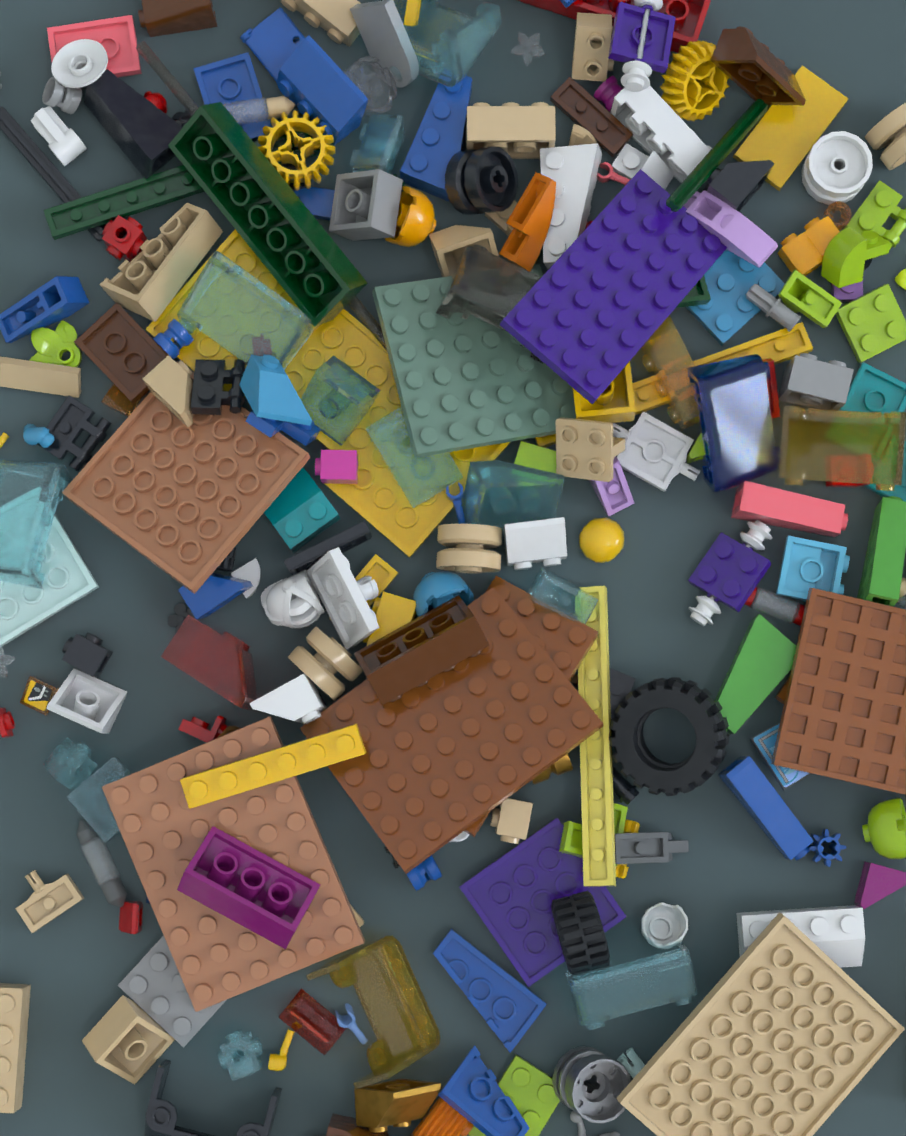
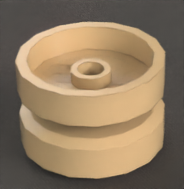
(890, 131)
(469, 546)
(325, 663)

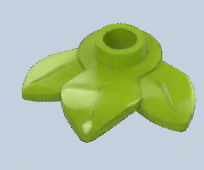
(53, 344)

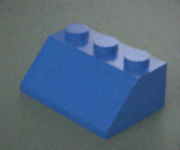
(322, 90)

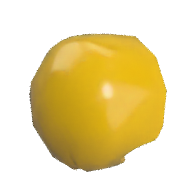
(601, 539)

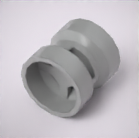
(61, 96)

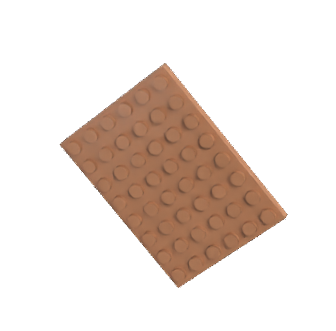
(163, 835)

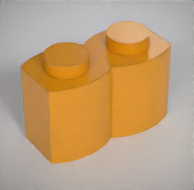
(807, 249)

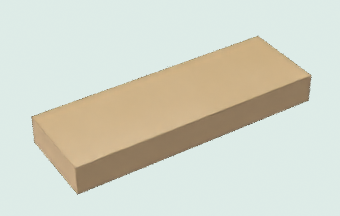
(40, 377)

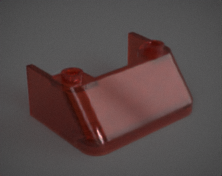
(215, 661)

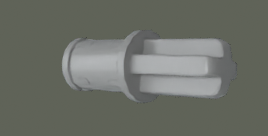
(772, 307)

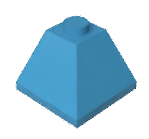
(272, 392)

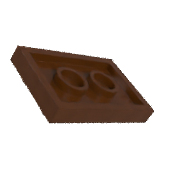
(122, 351)

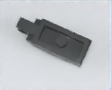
(647, 847)

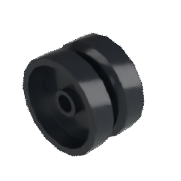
(481, 180)

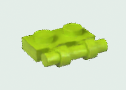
(876, 209)

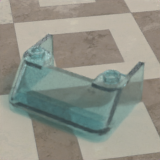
(633, 987)

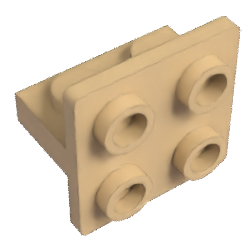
(586, 449)

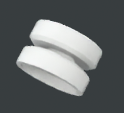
(838, 151)

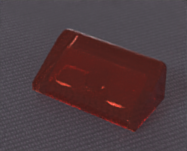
(312, 1022)

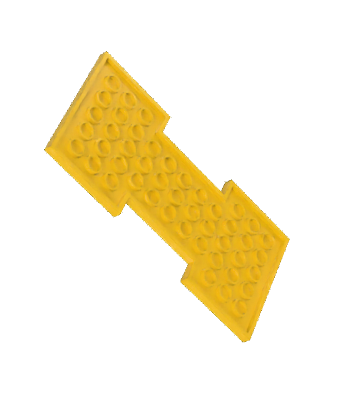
(377, 493)

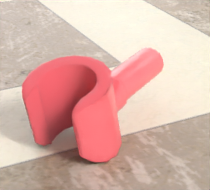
(612, 175)

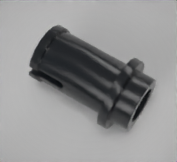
(623, 788)

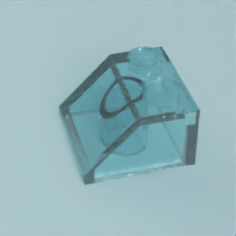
(379, 143)
(338, 399)

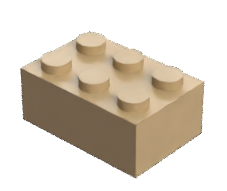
(512, 127)

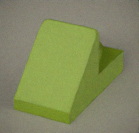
(809, 299)

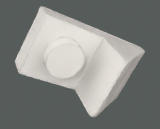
(632, 160)

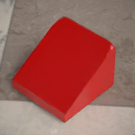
(131, 917)

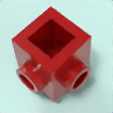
(123, 247)

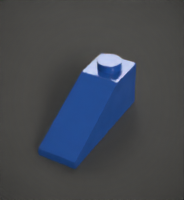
(43, 307)

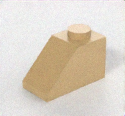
(173, 387)

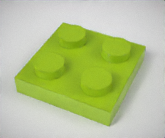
(872, 323)

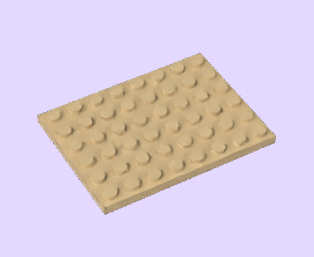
(764, 1046)

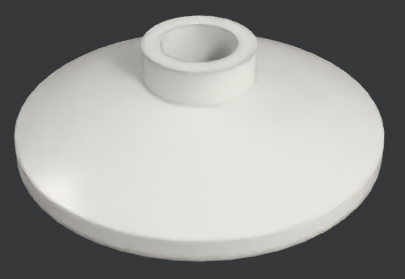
(79, 63)

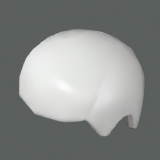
(664, 925)

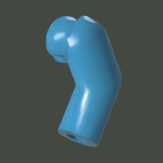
(34, 435)

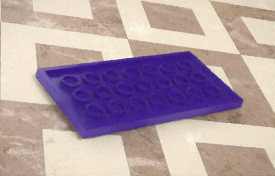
(613, 287)

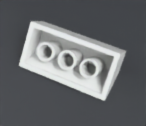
(834, 930)

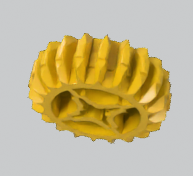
(694, 82)
(305, 145)

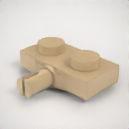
(48, 900)

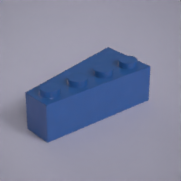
(438, 139)

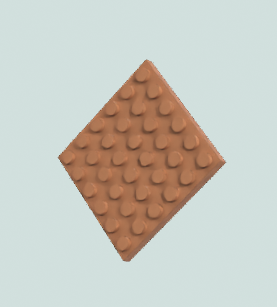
(182, 489)

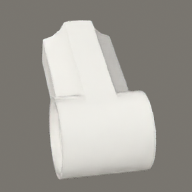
(61, 140)

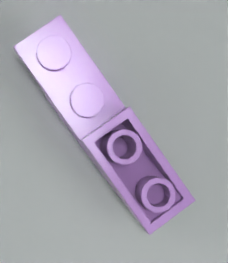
(731, 227)

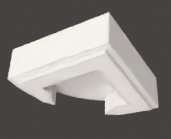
(250, 572)

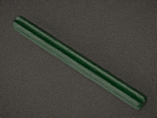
(716, 155)

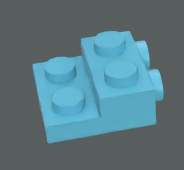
(811, 565)

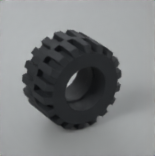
(580, 932)

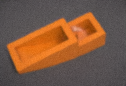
(530, 222)

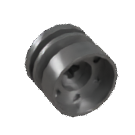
(597, 1096)

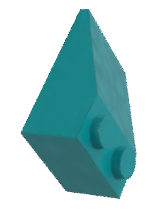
(301, 511)

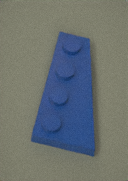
(496, 994)

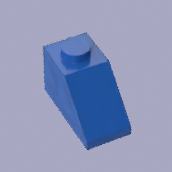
(214, 594)

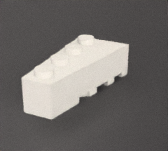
(576, 178)

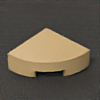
(581, 136)

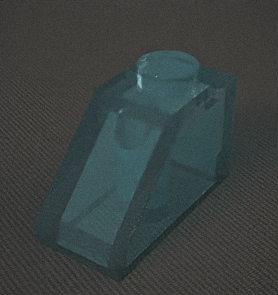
(562, 596)

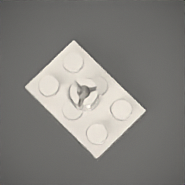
(345, 597)

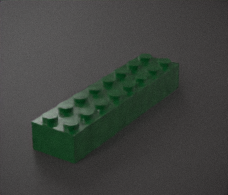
(267, 213)

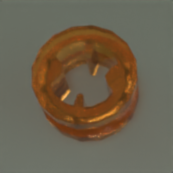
(845, 214)

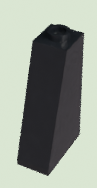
(132, 122)

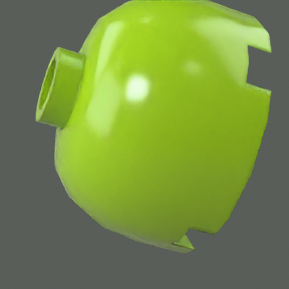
(887, 829)

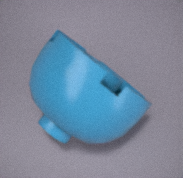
(439, 588)

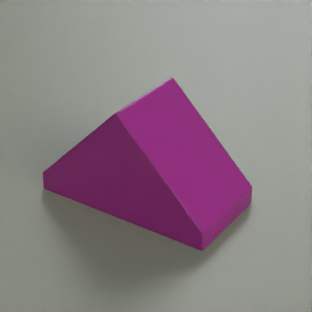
(877, 883)

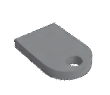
(387, 39)

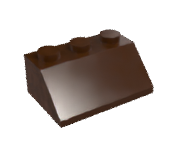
(756, 68)

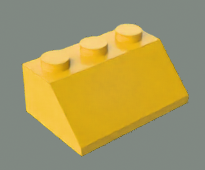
(613, 405)

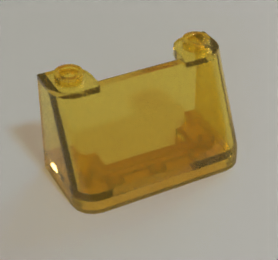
(842, 447)

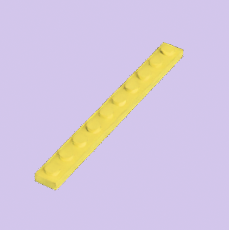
(596, 755)

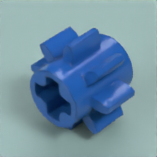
(835, 846)

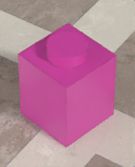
(337, 466)

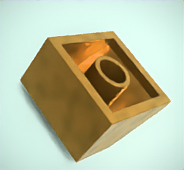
(393, 1103)

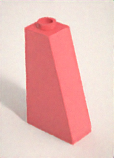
(788, 510)

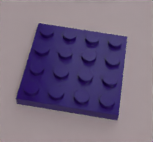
(517, 898)

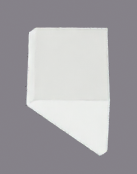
(88, 701)

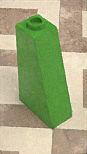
(885, 553)
(755, 671)

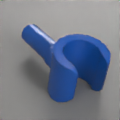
(457, 503)

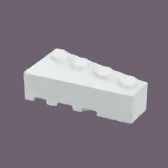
(660, 130)

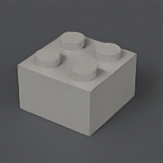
(366, 205)
(815, 383)

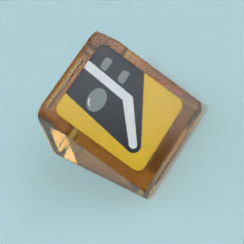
(38, 694)

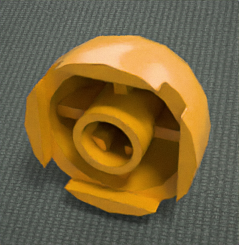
(414, 219)

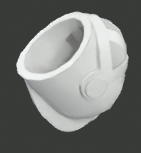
(292, 601)

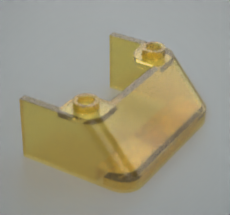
(392, 1005)

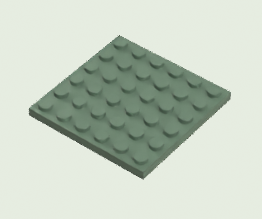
(461, 377)

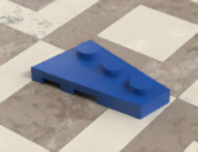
(480, 1099)

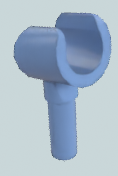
(348, 1021)

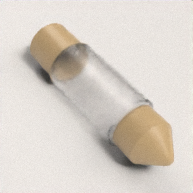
(259, 109)

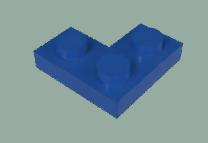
(302, 433)

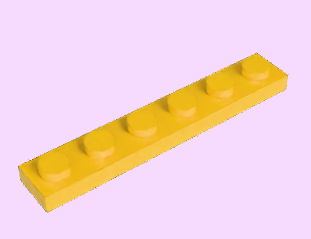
(273, 766)

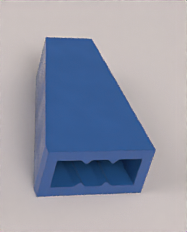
(766, 807)

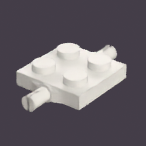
(655, 451)

